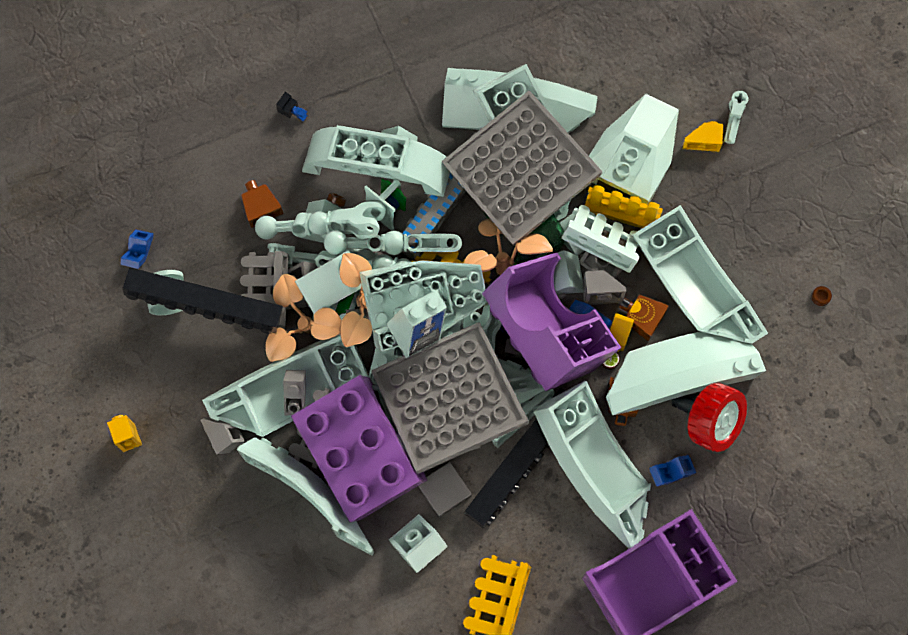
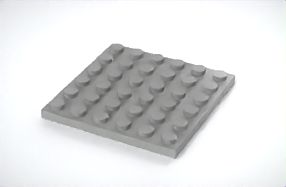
(521, 167)
(449, 398)

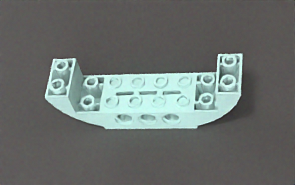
(377, 156)

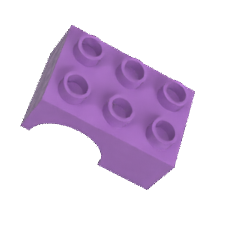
(546, 333)
(357, 449)
(659, 578)

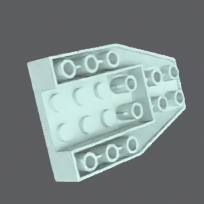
(637, 148)
(399, 285)

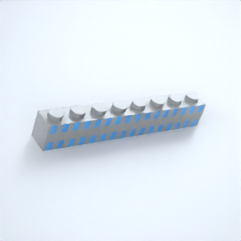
(433, 213)

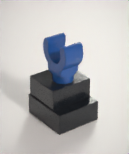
(289, 106)

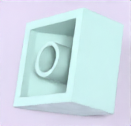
(418, 543)

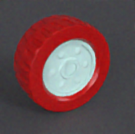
(714, 416)

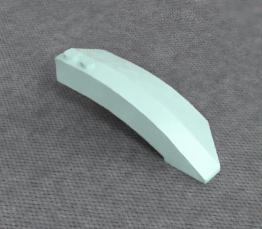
(697, 279)

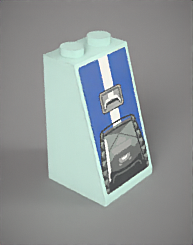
(419, 324)

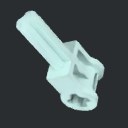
(735, 114)
(294, 257)

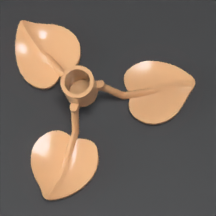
(529, 245)
(323, 326)
(354, 327)

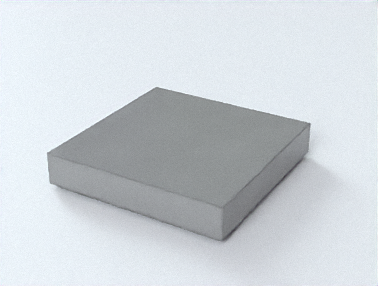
(445, 489)

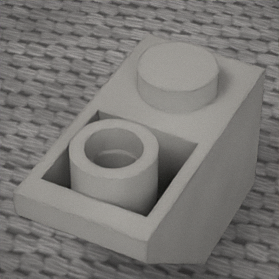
(294, 391)
(222, 435)

